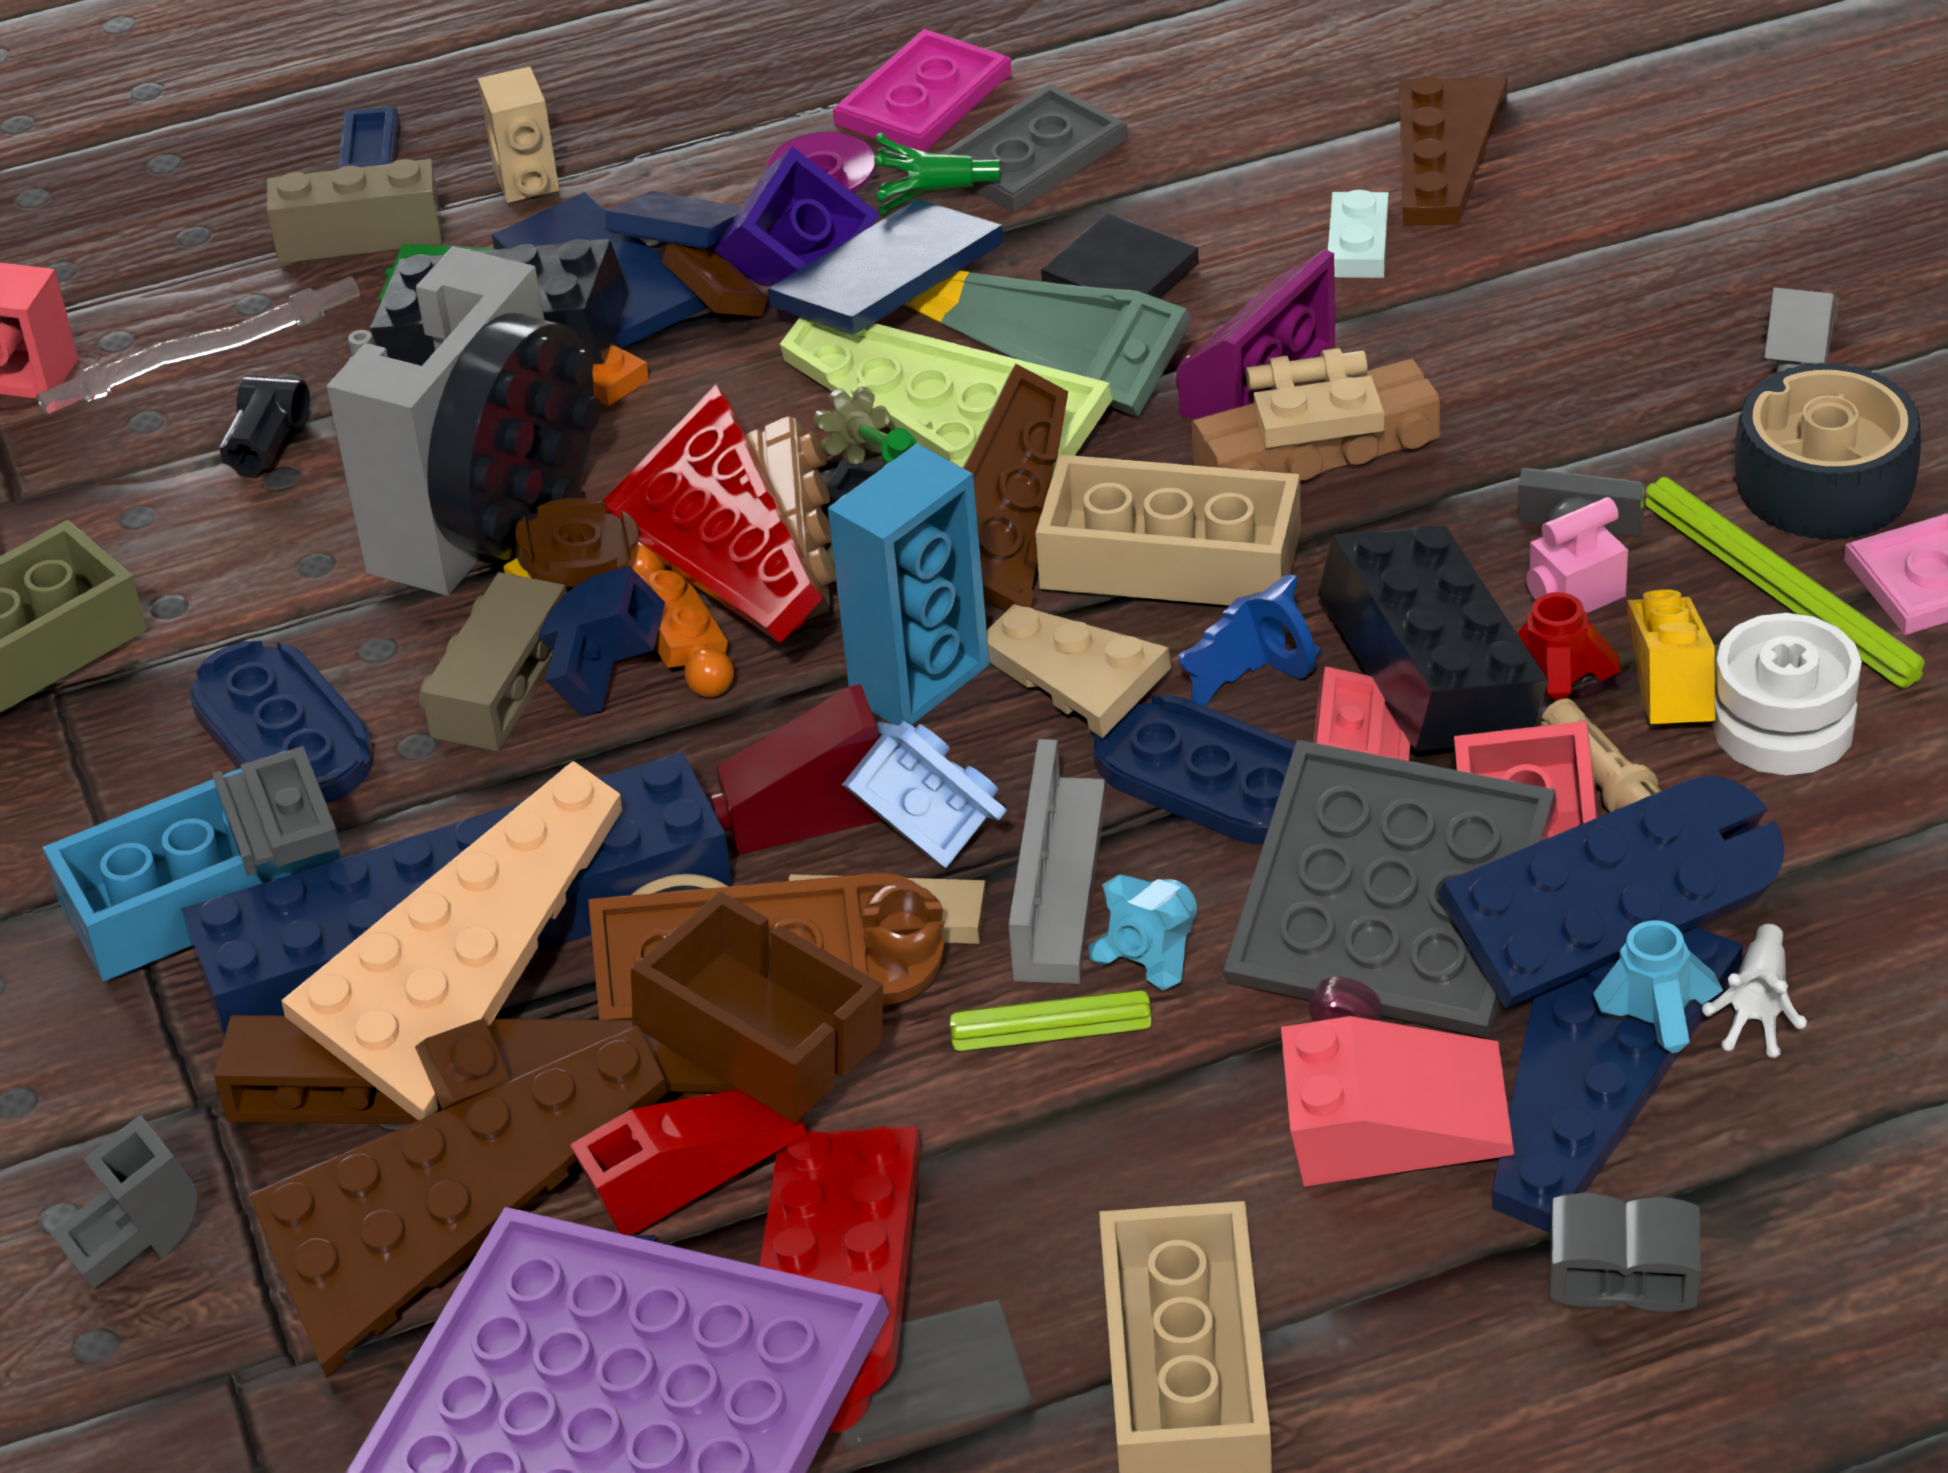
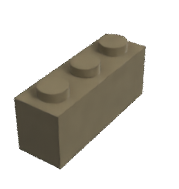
(354, 210)
(491, 664)

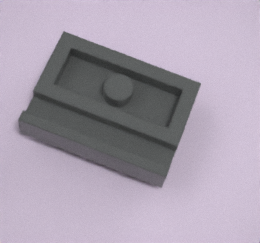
(276, 810)

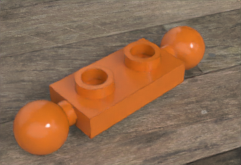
(686, 629)

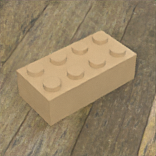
(1166, 530)
(1184, 1340)

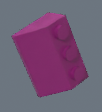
(1285, 319)

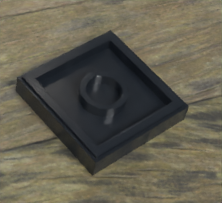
(1122, 257)

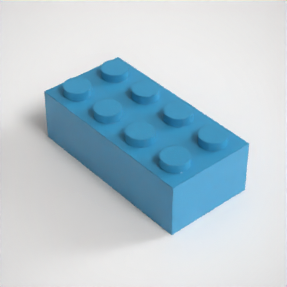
(910, 584)
(138, 871)

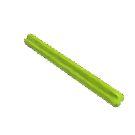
(1782, 580)

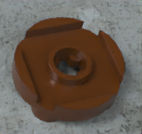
(549, 547)

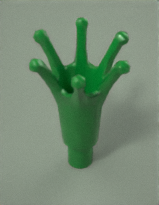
(928, 172)

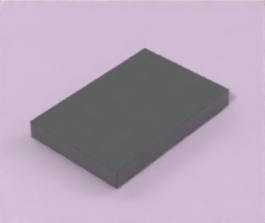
(1040, 145)

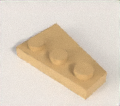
(1076, 663)

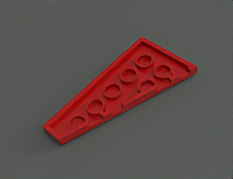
(717, 521)

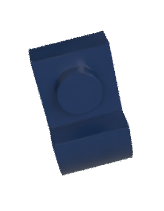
(592, 628)

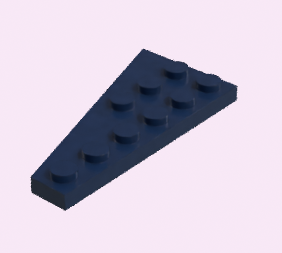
(1585, 1085)

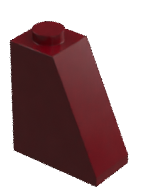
(794, 777)

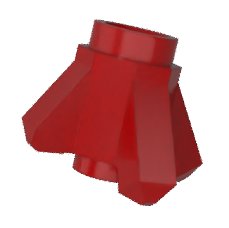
(1566, 643)

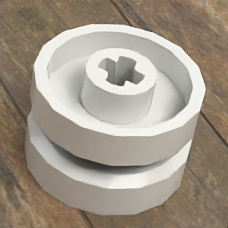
(1786, 693)

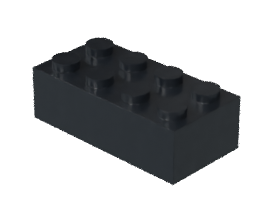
(576, 284)
(1430, 635)

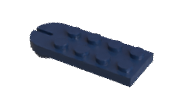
(1579, 893)

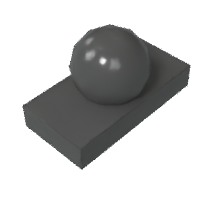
(1552, 494)

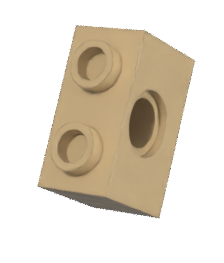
(518, 134)

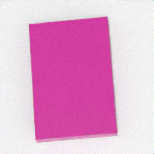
(922, 90)

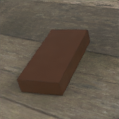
(714, 280)

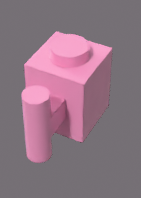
(1580, 557)

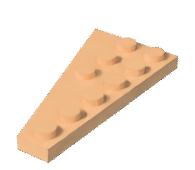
(455, 940)

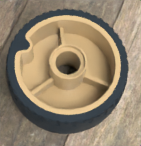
(1827, 451)

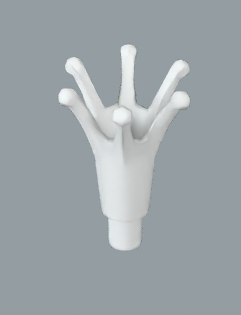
(1759, 990)

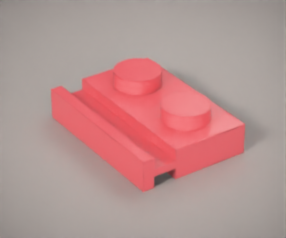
(1355, 716)

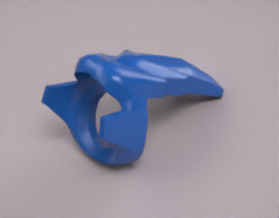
(1250, 638)

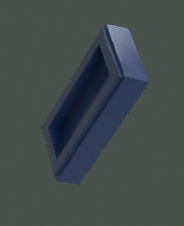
(369, 137)

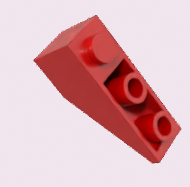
(676, 1152)

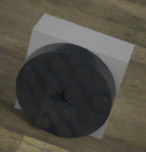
(473, 437)

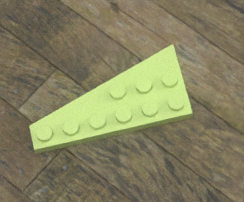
(933, 385)

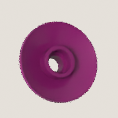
(838, 154)

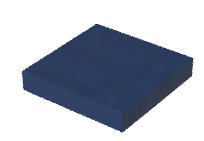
(672, 219)

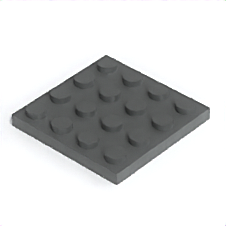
(1357, 879)

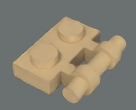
(1319, 410)

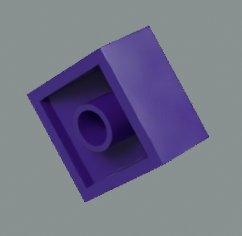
(792, 220)

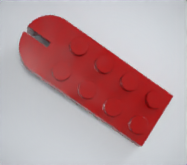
(847, 1219)

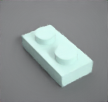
(1359, 233)

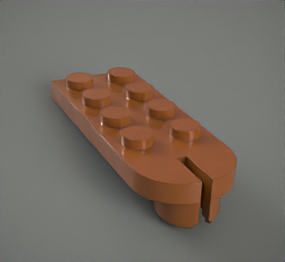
(866, 920)

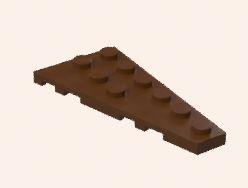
(421, 1200)

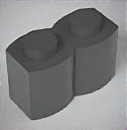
(1625, 1252)

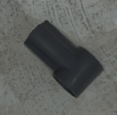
(264, 416)

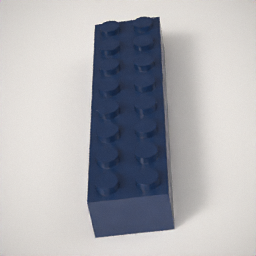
(279, 933)

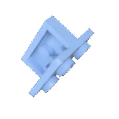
(922, 791)

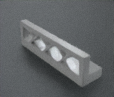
(1055, 872)

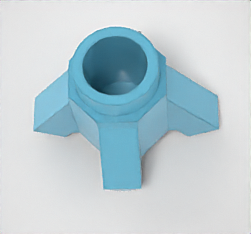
(1147, 926)
(1656, 982)

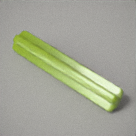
(1050, 1020)

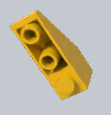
(1672, 658)

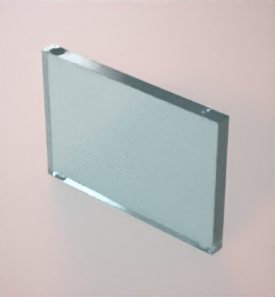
(945, 1374)

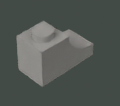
(1800, 327)

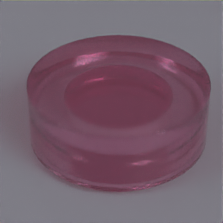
(1343, 998)

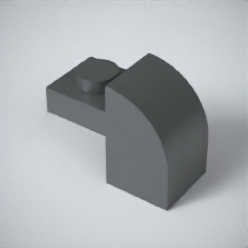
(143, 1205)

